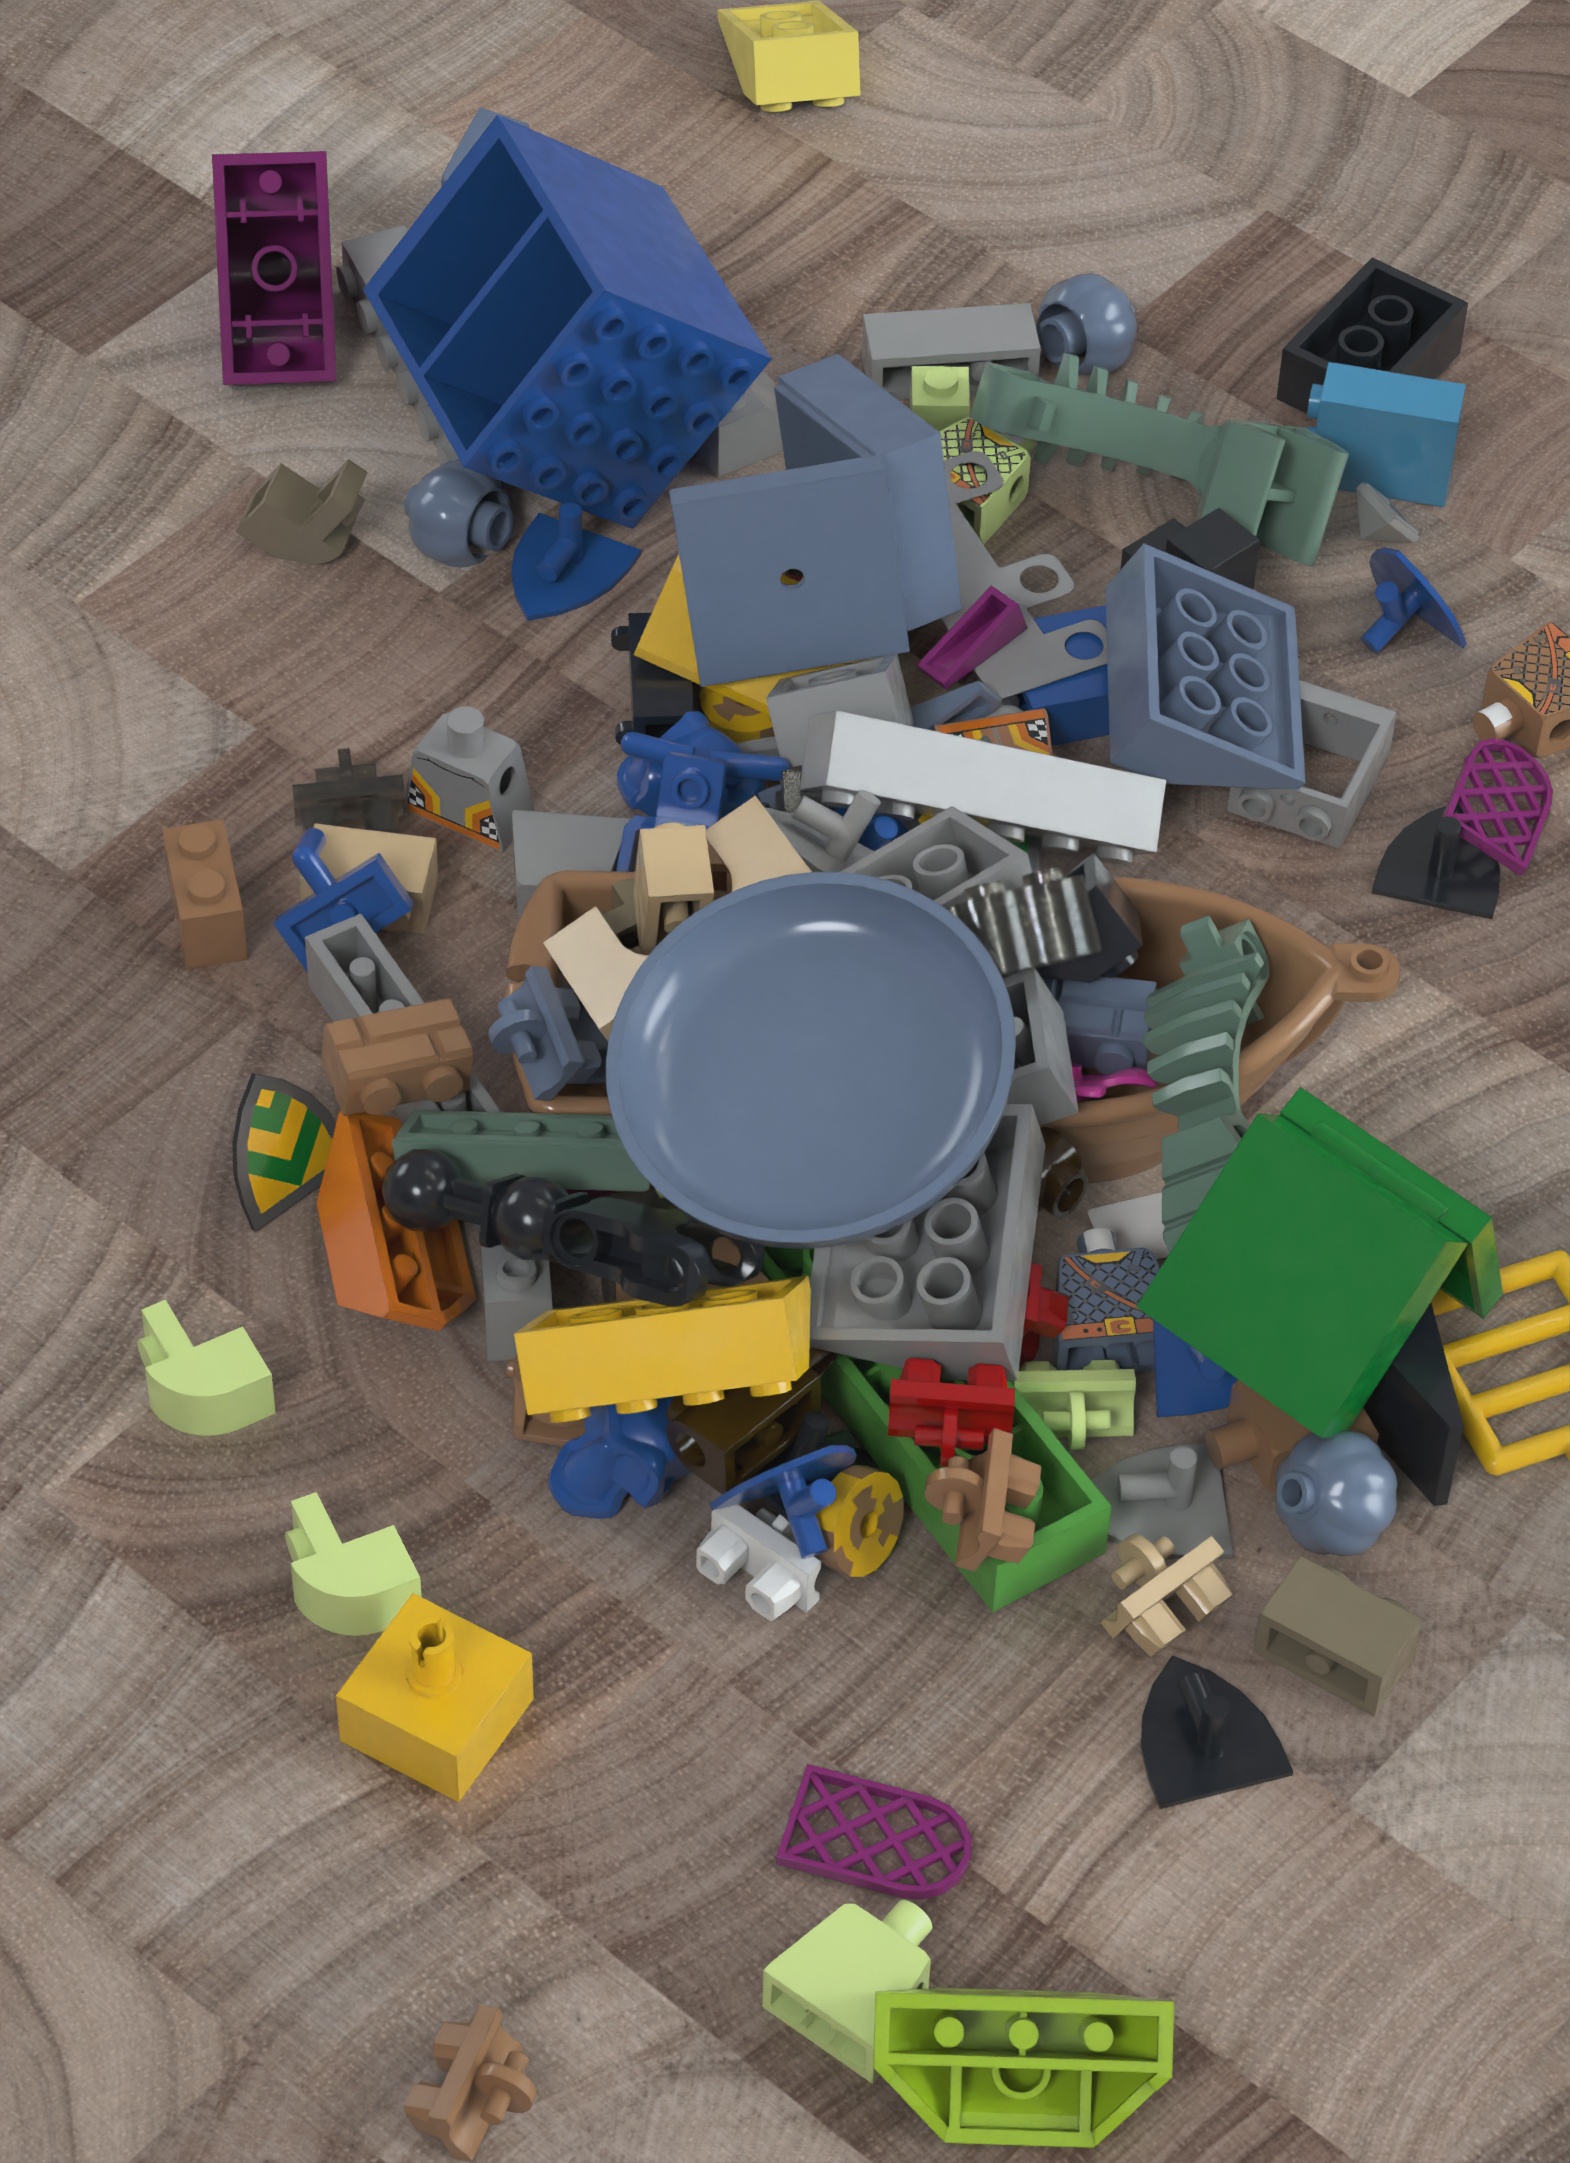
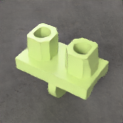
(1080, 1401)

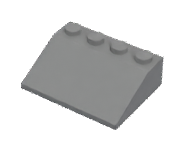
(949, 1277)

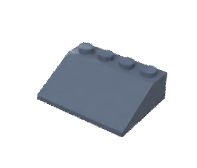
(1201, 677)

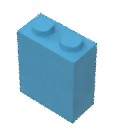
(1393, 427)

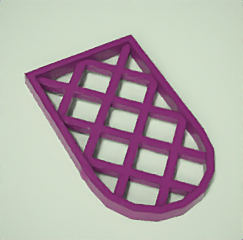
(1476, 834)
(900, 1799)

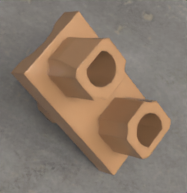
(976, 1495)
(480, 2084)

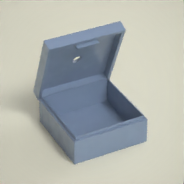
(852, 512)

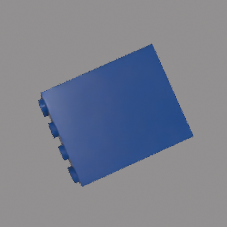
(564, 324)

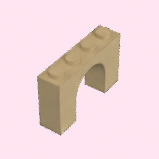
(599, 963)

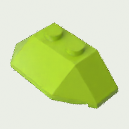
(1022, 2061)

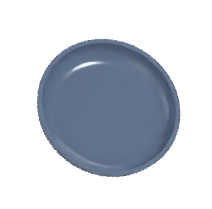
(811, 1059)

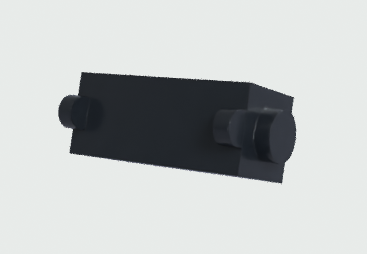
(656, 694)

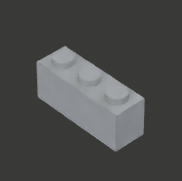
(950, 339)

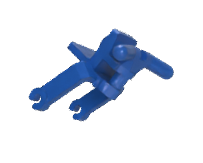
(690, 785)

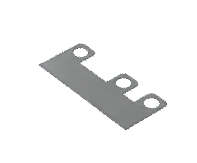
(1032, 656)

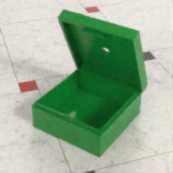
(1319, 1263)

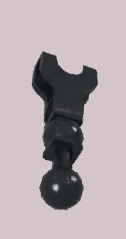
(537, 1220)

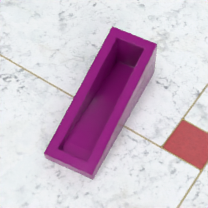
(974, 638)

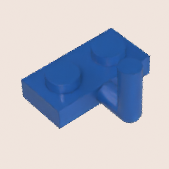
(364, 890)

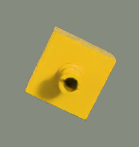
(435, 1697)

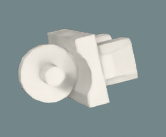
(766, 1551)

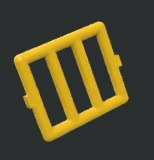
(1520, 1393)

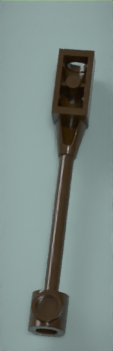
(743, 1433)

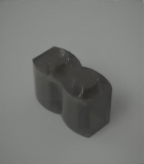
(1034, 924)

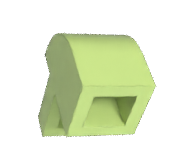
(203, 1386)
(347, 1585)

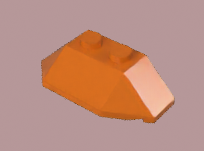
(372, 1258)

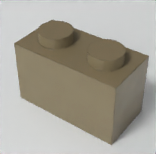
(1337, 1634)

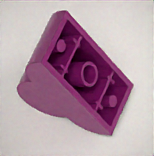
(274, 267)

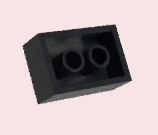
(1375, 323)

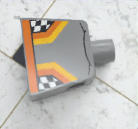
(468, 779)

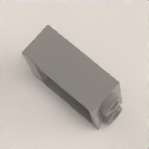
(1359, 733)

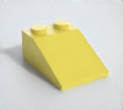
(792, 54)

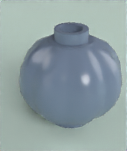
(1089, 318)
(457, 509)
(1336, 1493)

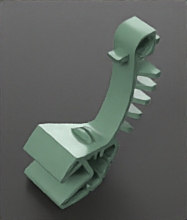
(1258, 473)
(1199, 1036)

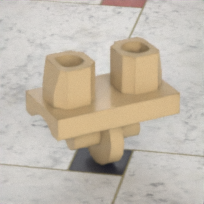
(1145, 1611)

